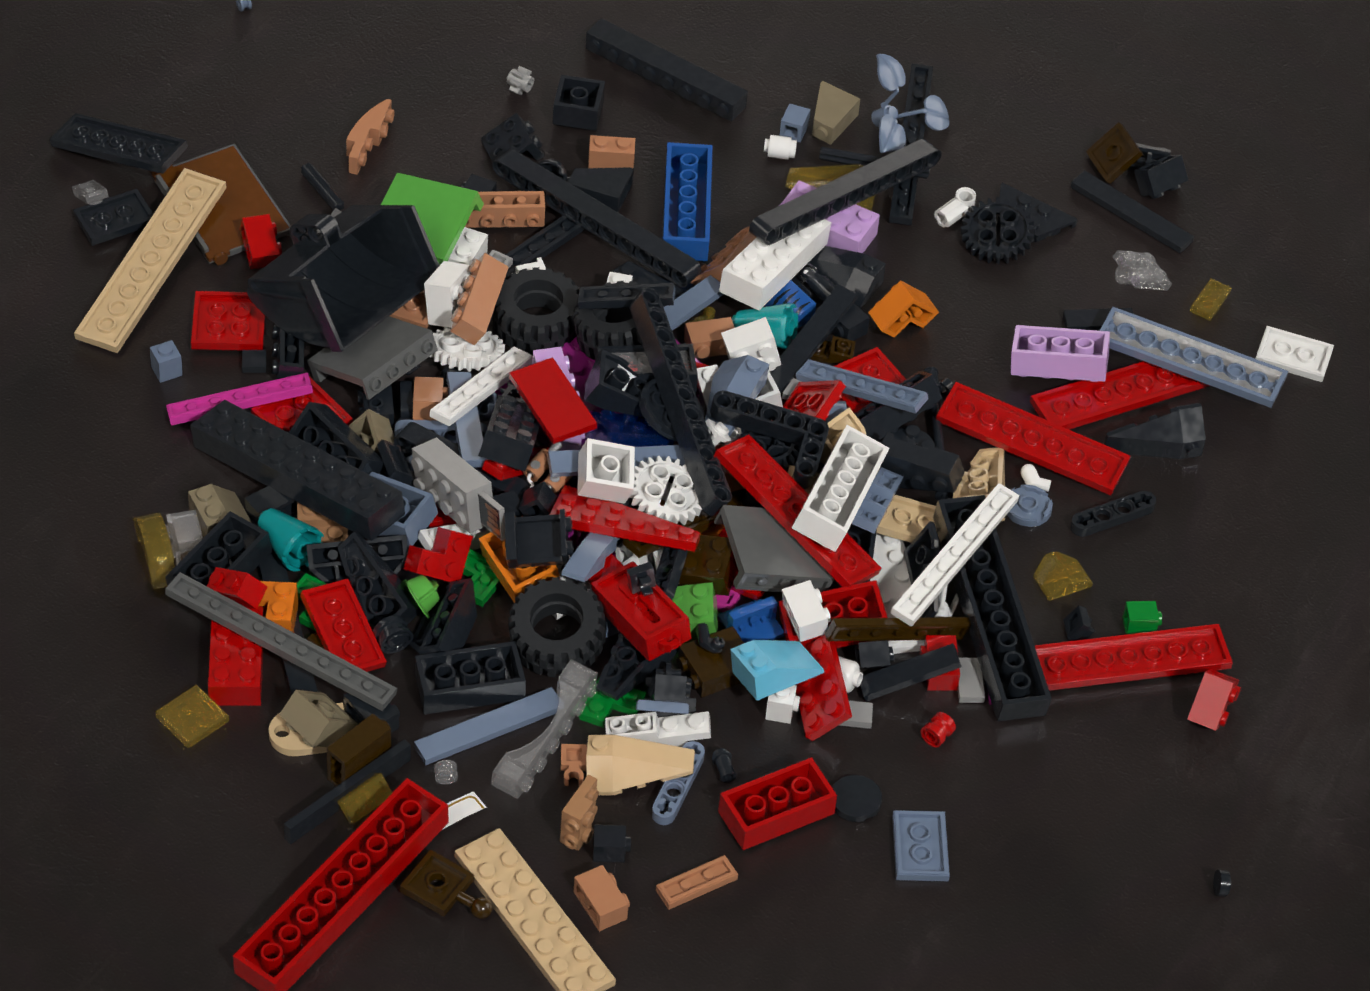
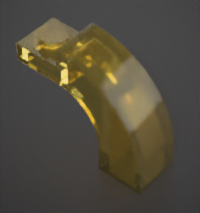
(157, 547)

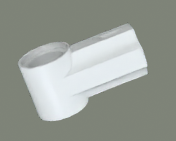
(956, 207)

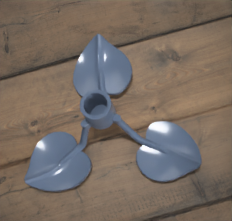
(891, 134)

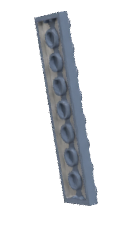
(1194, 357)

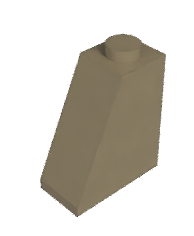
(833, 112)

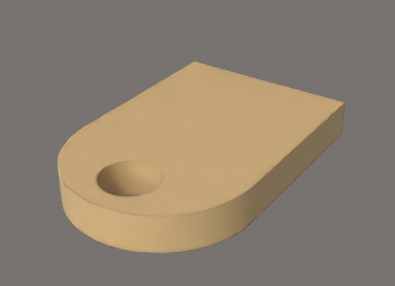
(291, 744)

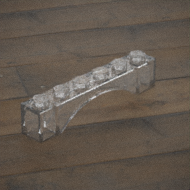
(519, 766)

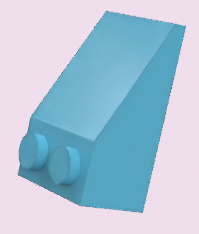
(772, 666)

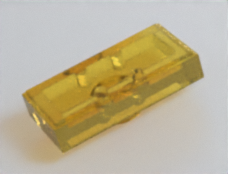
(1210, 299)
(365, 798)

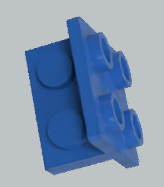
(754, 620)

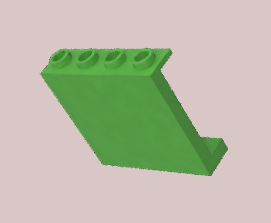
(440, 207)

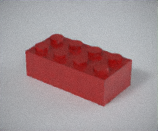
(857, 601)
(234, 667)
(777, 803)

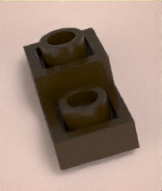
(835, 351)

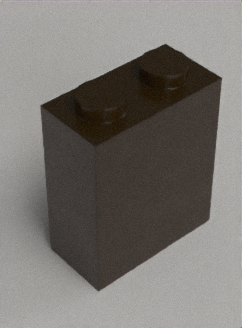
(707, 670)
(357, 748)

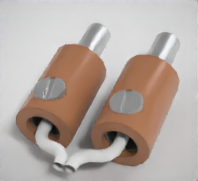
(540, 465)

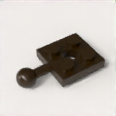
(444, 897)

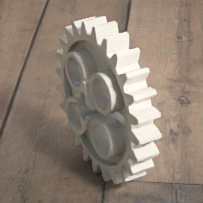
(462, 354)
(650, 484)

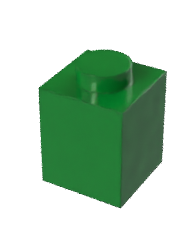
(1141, 617)

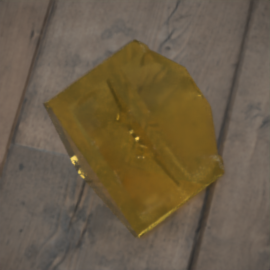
(1060, 575)

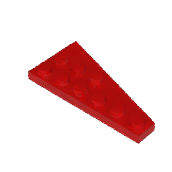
(622, 521)

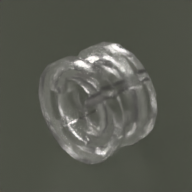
(445, 771)

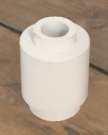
(780, 147)

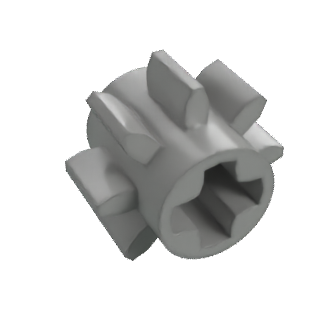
(520, 80)

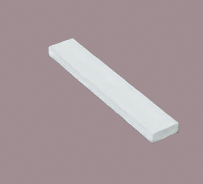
(480, 386)

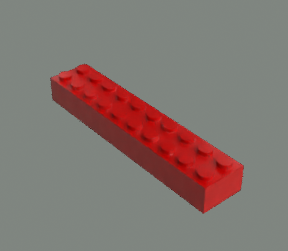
(341, 889)

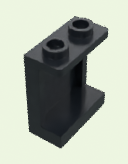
(537, 540)

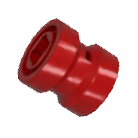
(939, 728)

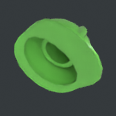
(423, 592)

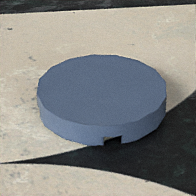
(1032, 506)

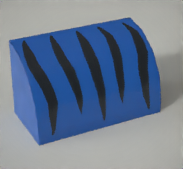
(793, 294)

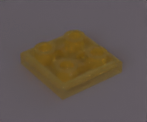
(192, 716)

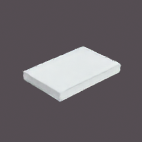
(1295, 353)

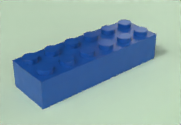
(688, 198)

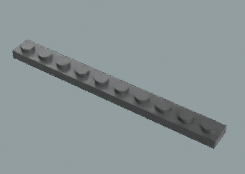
(281, 641)

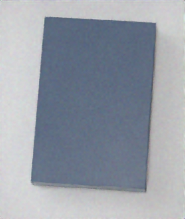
(920, 845)

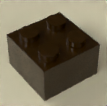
(710, 563)

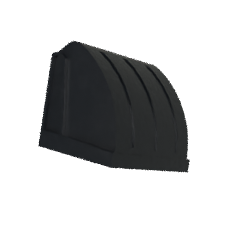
(345, 273)

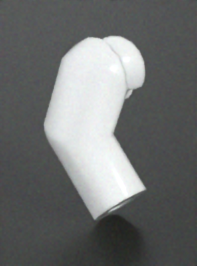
(1031, 477)

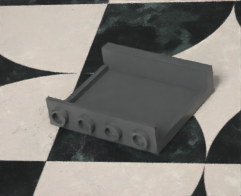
(377, 357)
(767, 553)

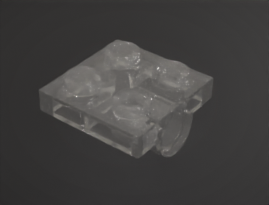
(1140, 271)

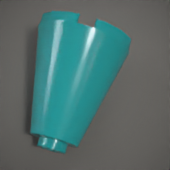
(780, 319)
(289, 537)

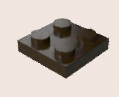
(1114, 153)

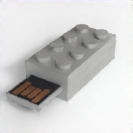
(457, 488)

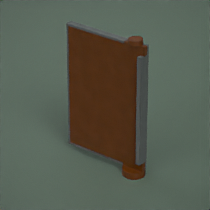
(243, 197)

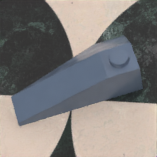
(740, 376)

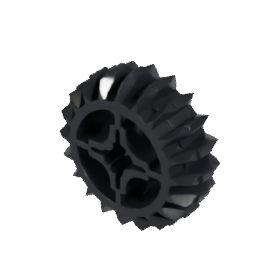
(781, 451)

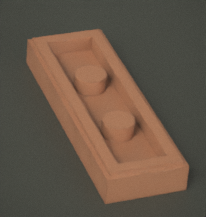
(696, 882)

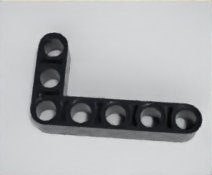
(778, 428)

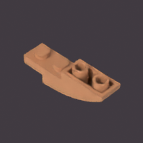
(368, 132)

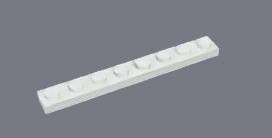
(954, 554)

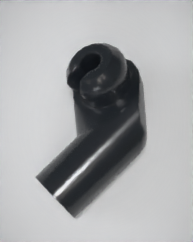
(708, 643)

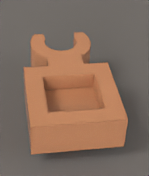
(573, 761)

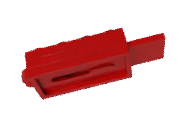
(649, 621)

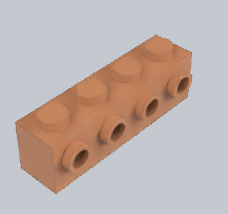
(509, 210)
(479, 298)

